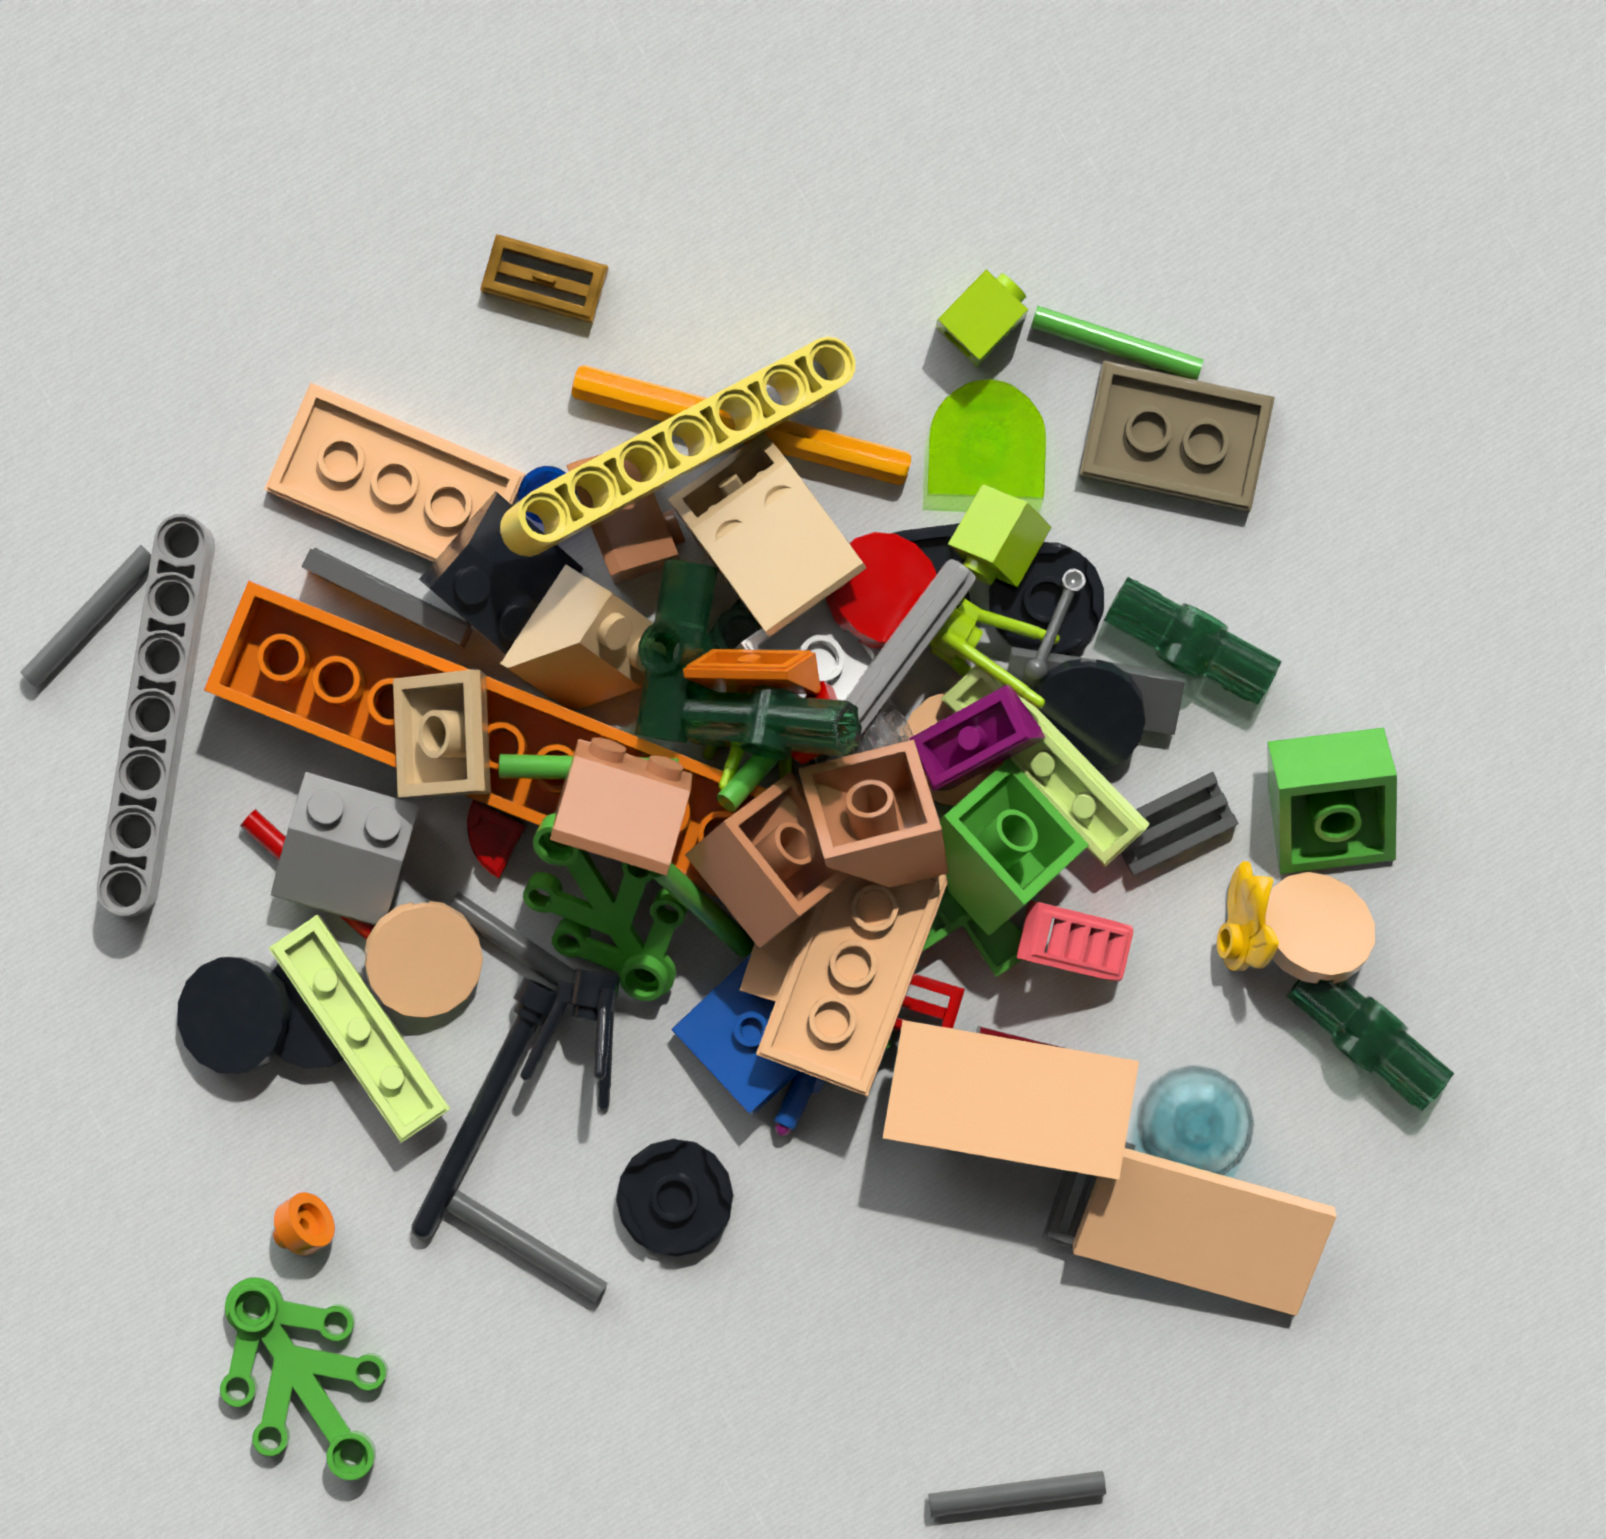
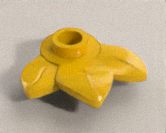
(1245, 936)

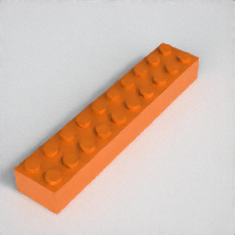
(339, 687)

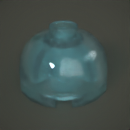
(1196, 1119)

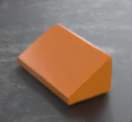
(744, 668)

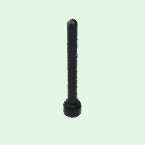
(532, 1009)

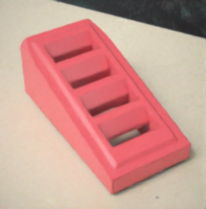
(1076, 942)

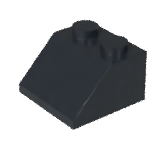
(489, 581)

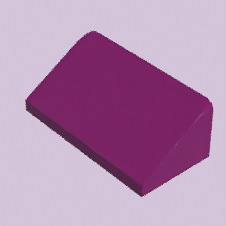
(976, 739)

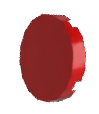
(885, 591)

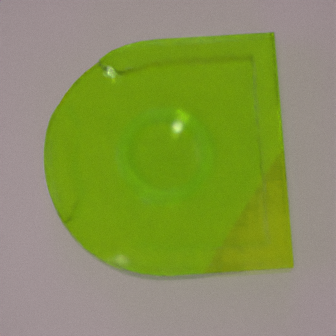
(987, 437)

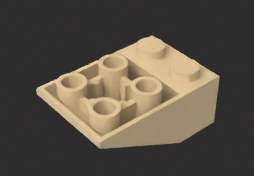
(766, 534)

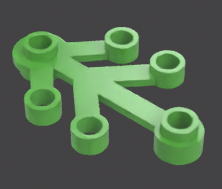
(643, 968)
(295, 1368)

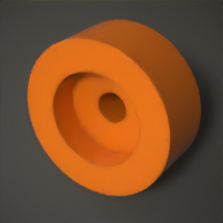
(303, 1224)

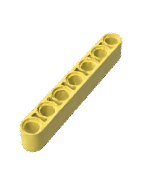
(660, 461)

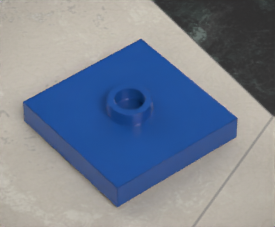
(725, 1037)

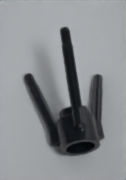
(593, 999)

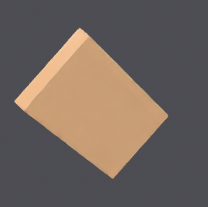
(384, 474)
(850, 979)
(1011, 1099)
(1205, 1231)

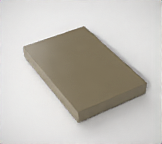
(1176, 436)

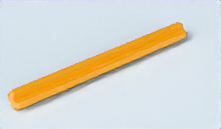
(789, 437)

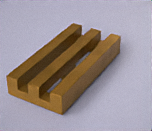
(590, 292)

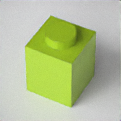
(983, 316)
(999, 536)

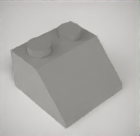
(344, 849)

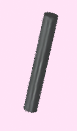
(87, 617)
(512, 941)
(526, 1246)
(1017, 1493)

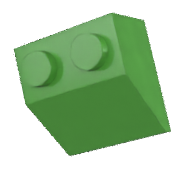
(1332, 800)
(1004, 846)

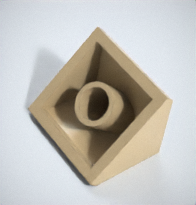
(442, 734)

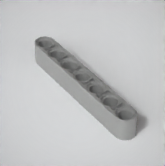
(144, 688)

